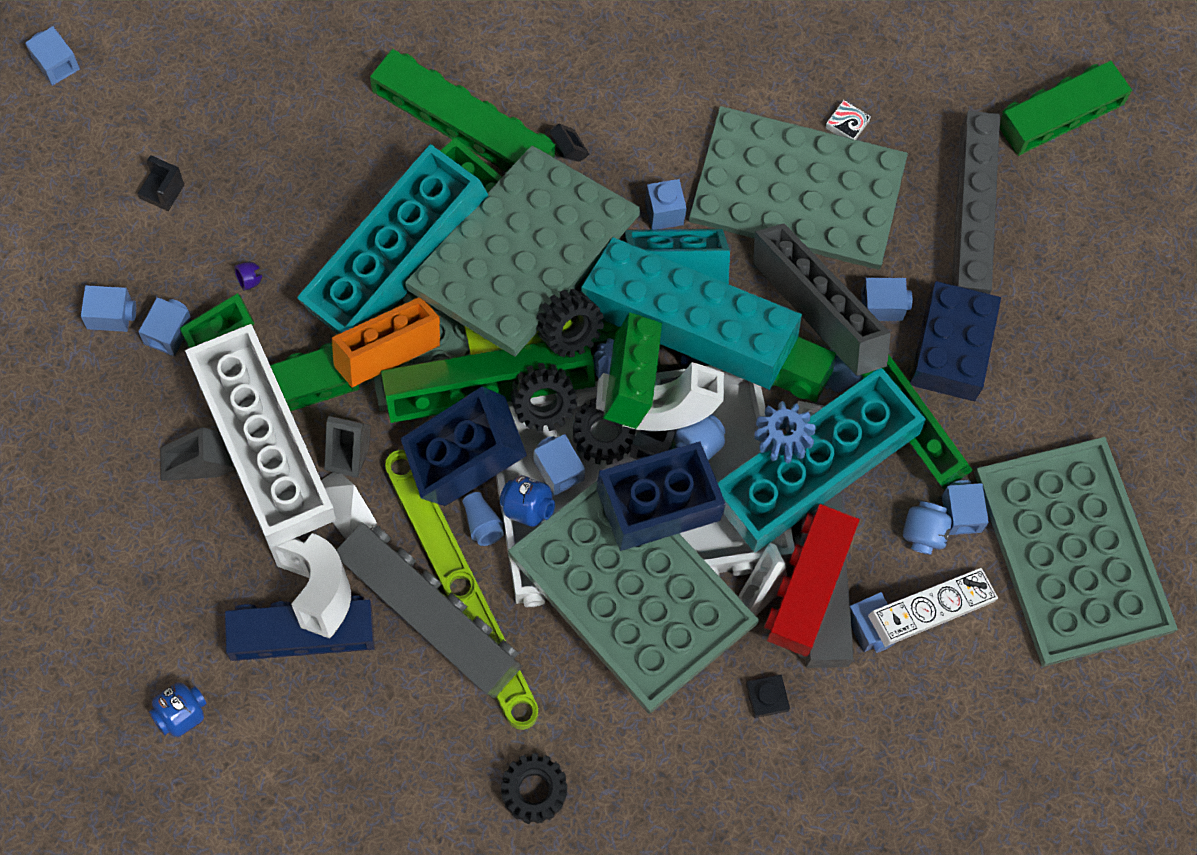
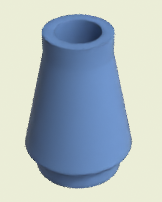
(482, 520)

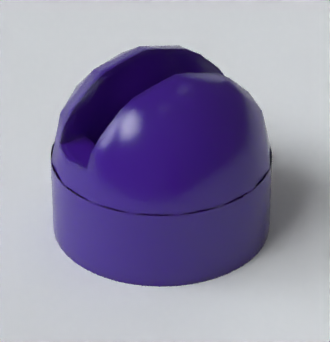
(246, 275)

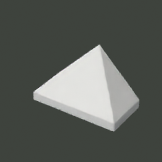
(347, 504)
(764, 580)

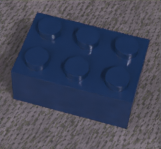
(955, 341)
(463, 446)
(660, 495)

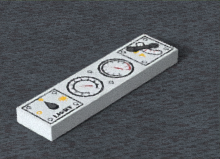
(932, 607)

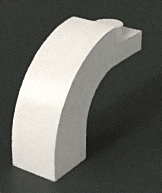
(679, 402)
(328, 592)

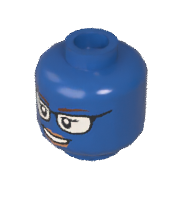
(527, 501)
(177, 709)

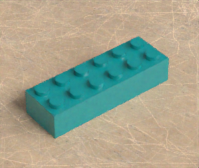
(393, 242)
(696, 312)
(849, 441)

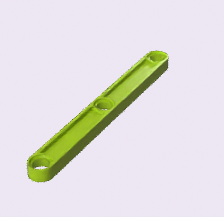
(450, 565)

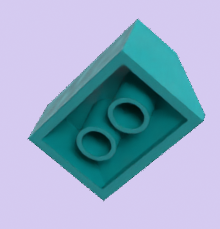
(694, 248)

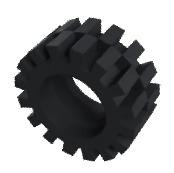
(559, 313)
(538, 380)
(592, 447)
(539, 767)

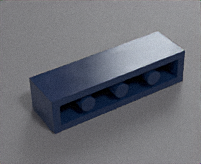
(277, 633)

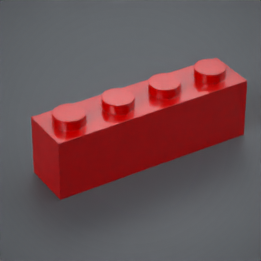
(812, 581)

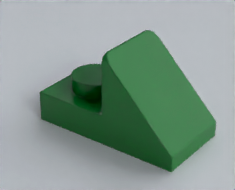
(218, 321)

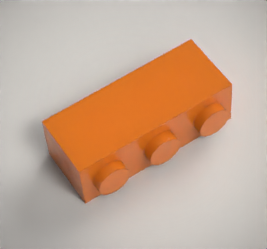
(386, 341)

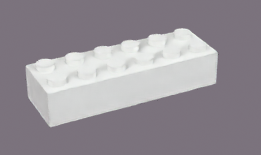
(261, 436)

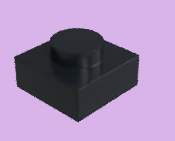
(568, 143)
(767, 696)

